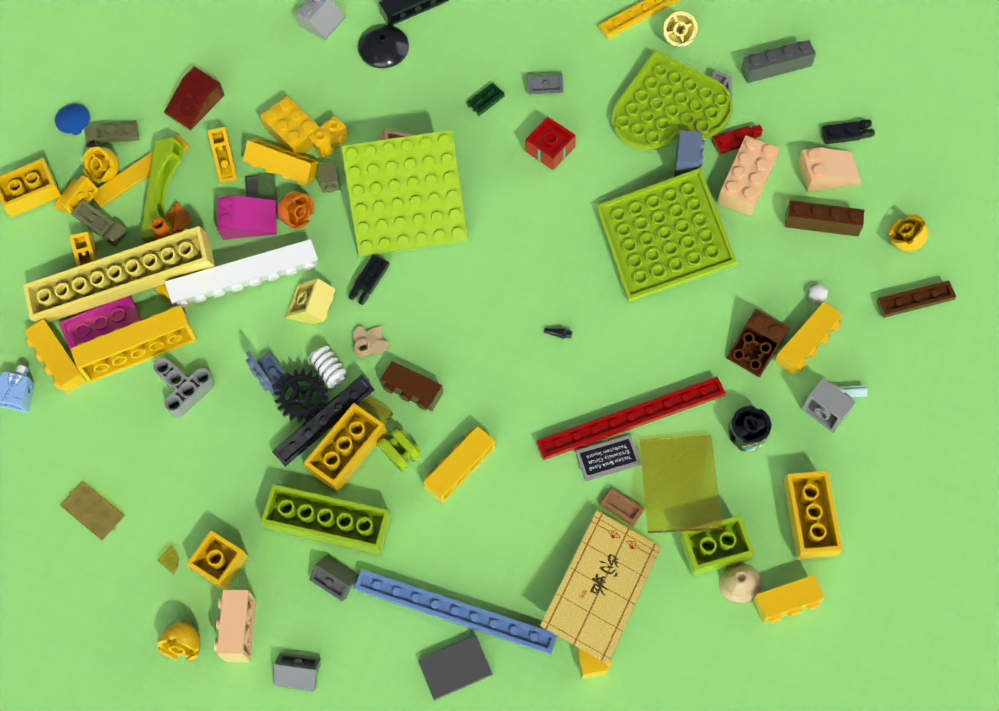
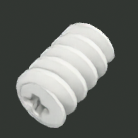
(328, 366)

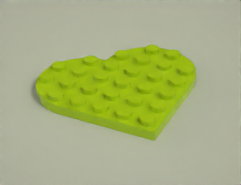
(667, 100)

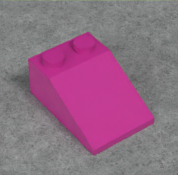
(246, 217)

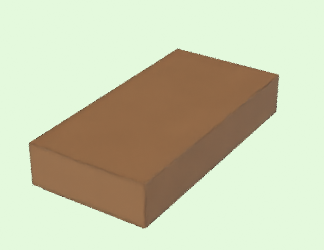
(622, 506)

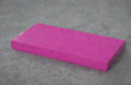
(99, 321)

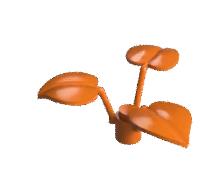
(178, 218)

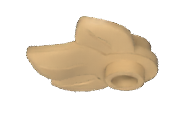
(371, 340)

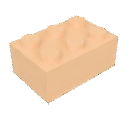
(235, 626)

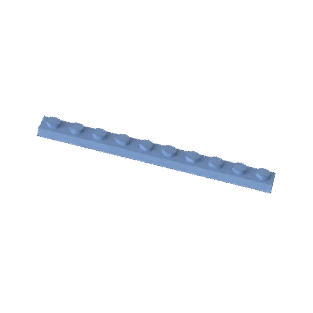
(455, 612)

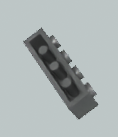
(778, 61)

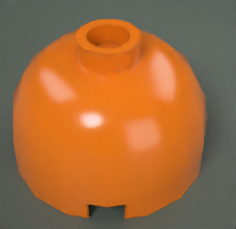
(295, 209)

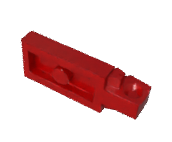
(733, 139)

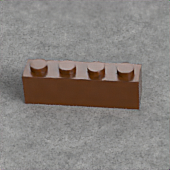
(824, 218)

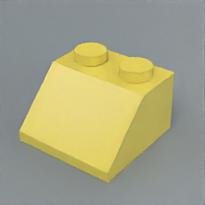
(311, 302)

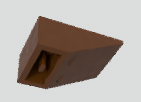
(758, 343)

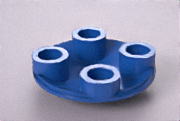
(72, 119)

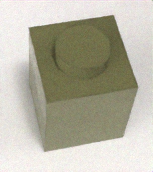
(328, 177)

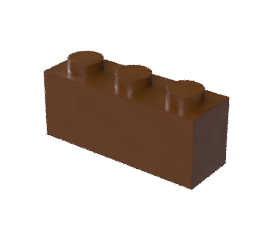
(411, 386)

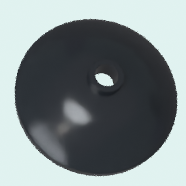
(384, 52)

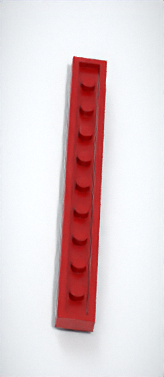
(630, 418)

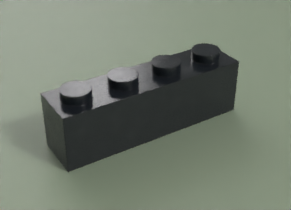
(399, 10)

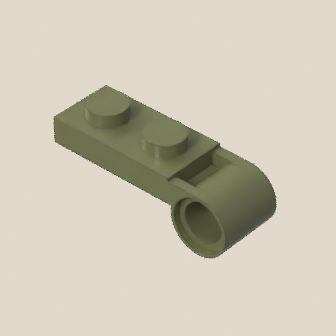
(114, 132)
(99, 224)

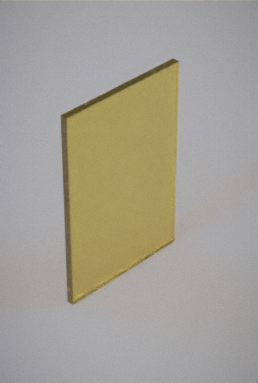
(680, 484)

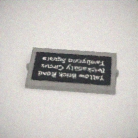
(608, 458)

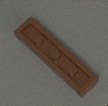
(916, 299)

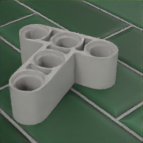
(181, 388)

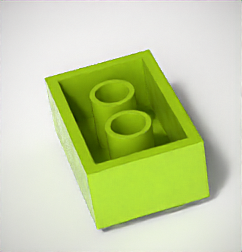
(717, 548)

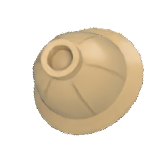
(740, 583)

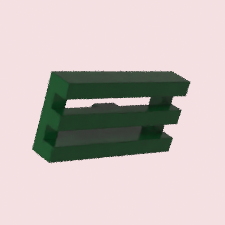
(488, 101)

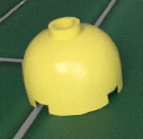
(679, 28)

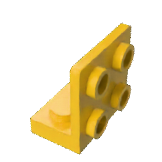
(76, 192)

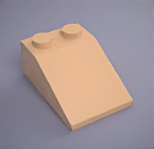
(827, 168)

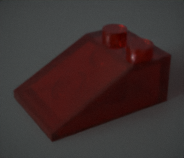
(194, 98)

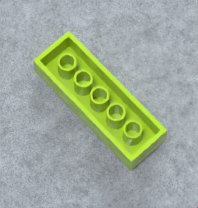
(326, 519)

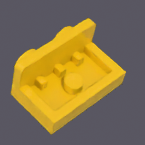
(329, 137)

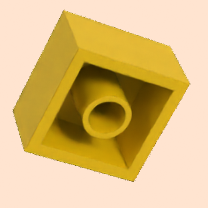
(217, 560)

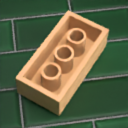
(748, 175)

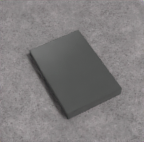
(455, 667)

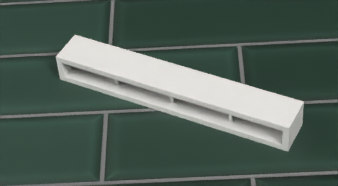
(241, 273)

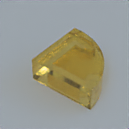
(169, 559)

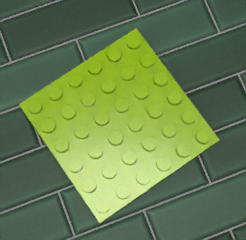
(404, 193)
(666, 235)

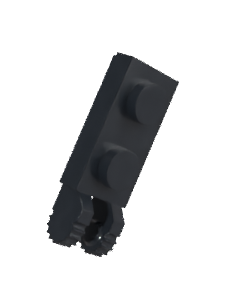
(847, 132)
(369, 278)

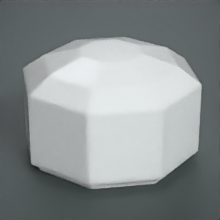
(817, 294)

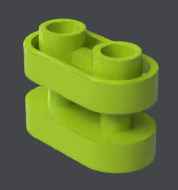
(400, 438)

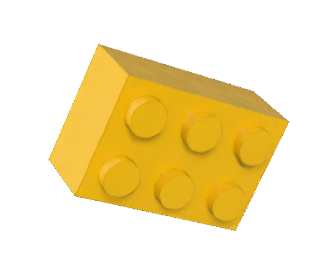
(289, 126)
(27, 188)

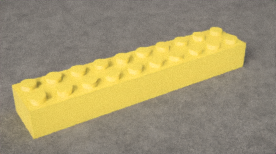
(118, 275)

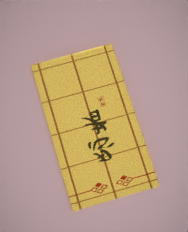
(601, 587)

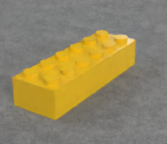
(133, 344)

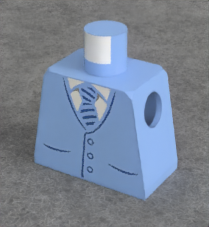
(16, 389)

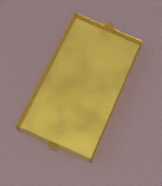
(92, 510)

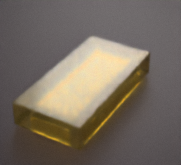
(376, 409)

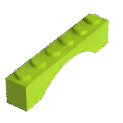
(165, 160)

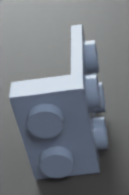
(267, 371)

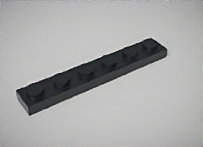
(322, 420)

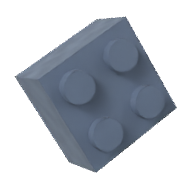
(689, 152)

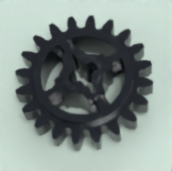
(294, 400)

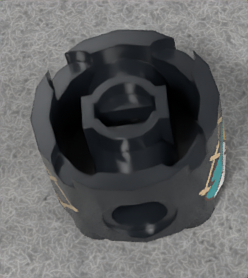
(749, 428)

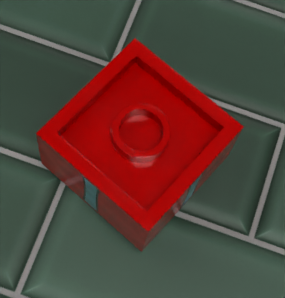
(550, 143)

